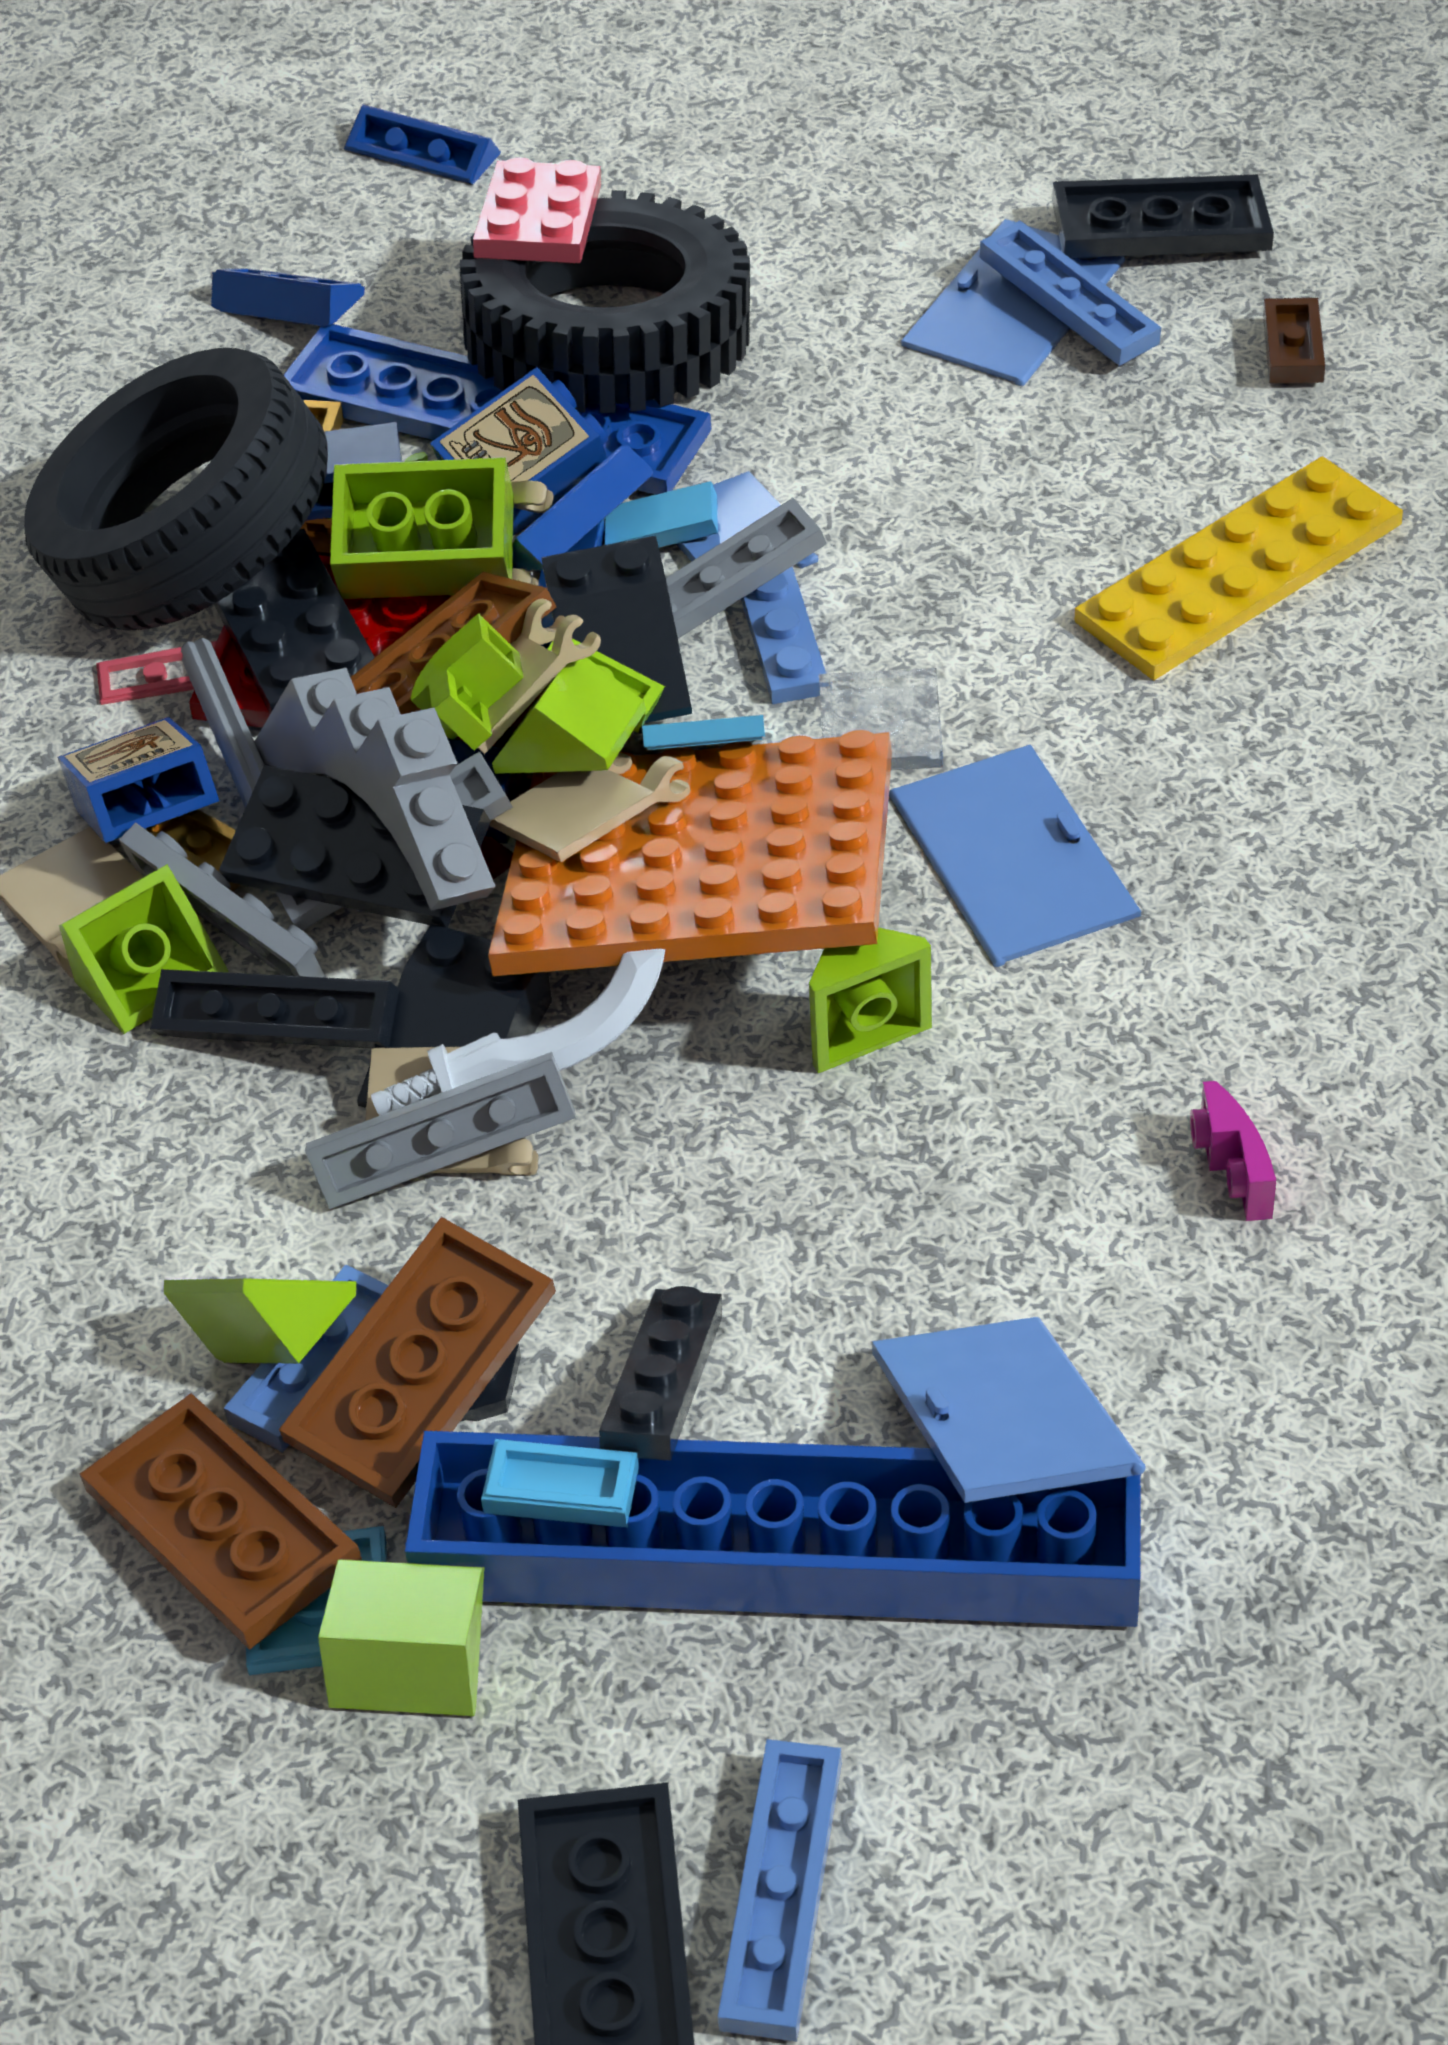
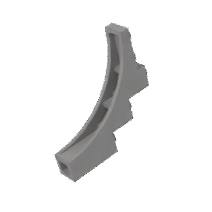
(393, 765)

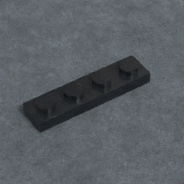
(275, 1008)
(662, 1373)

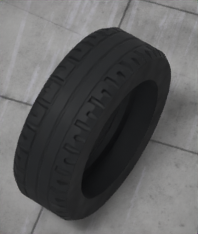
(210, 535)

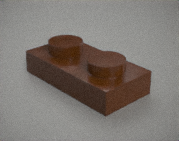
(1293, 340)

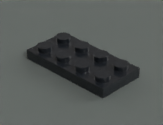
(1162, 216)
(292, 622)
(328, 846)
(604, 1918)

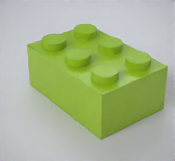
(420, 526)

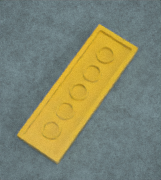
(1237, 567)

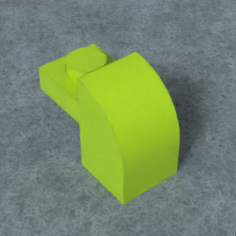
(468, 679)

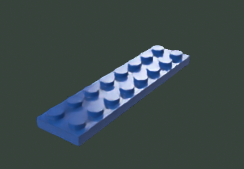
(436, 389)

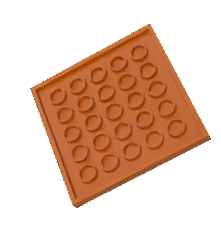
(758, 859)

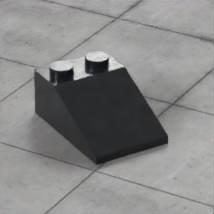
(627, 603)
(455, 999)

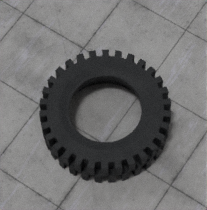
(622, 350)

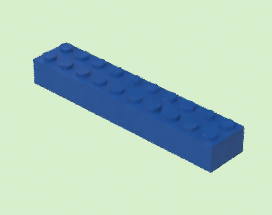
(793, 1536)

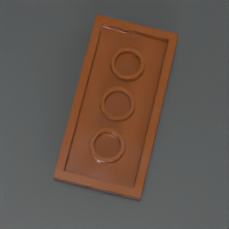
(496, 598)
(417, 1360)
(220, 1519)

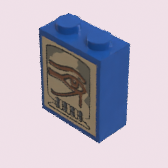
(536, 433)
(138, 778)

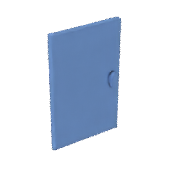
(995, 322)
(1006, 856)
(1005, 1409)

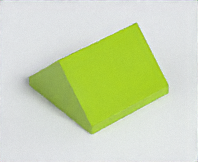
(573, 724)
(129, 938)
(869, 997)
(259, 1317)
(402, 1637)

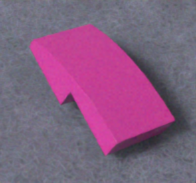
(1237, 1147)

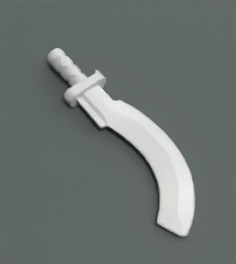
(569, 1041)

